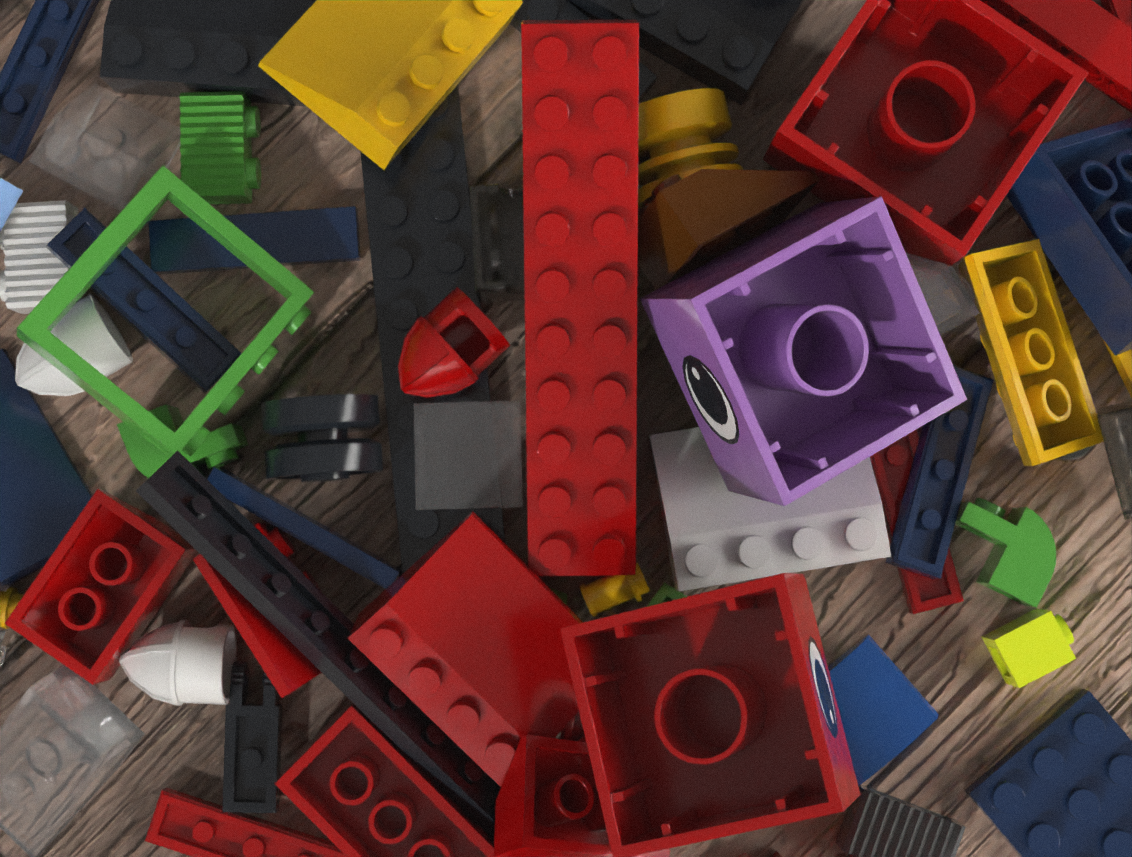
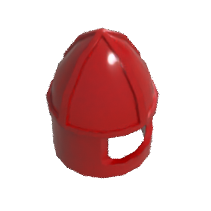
(448, 348)

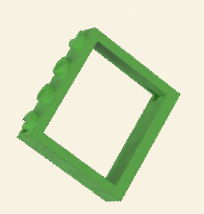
(164, 186)

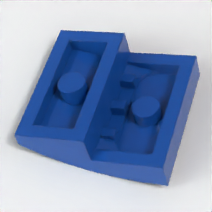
(876, 707)

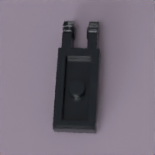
(251, 747)

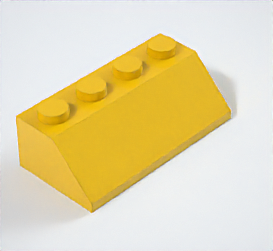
(1031, 352)

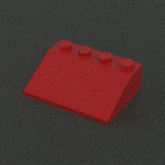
(474, 645)

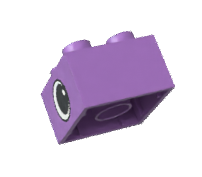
(805, 349)

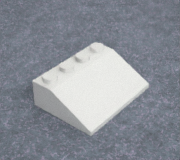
(737, 538)

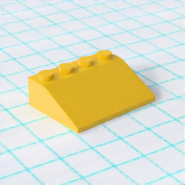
(383, 63)

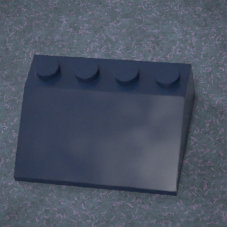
(1080, 209)
(37, 482)

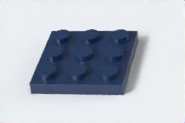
(1064, 786)

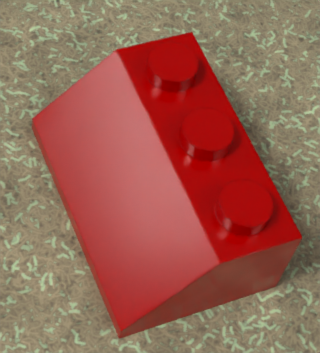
(101, 586)
(278, 657)
(551, 803)

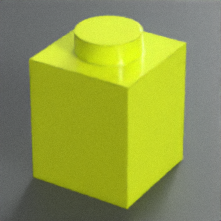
(1030, 646)

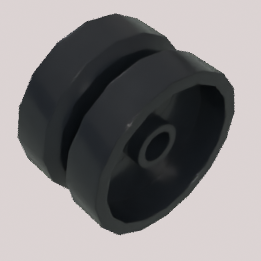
(322, 437)

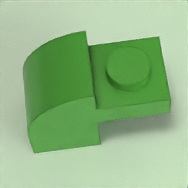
(215, 450)
(1021, 553)

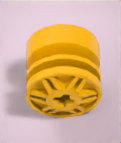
(678, 137)

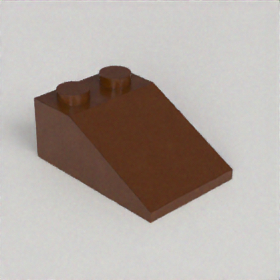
(712, 214)

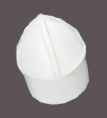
(88, 333)
(183, 663)

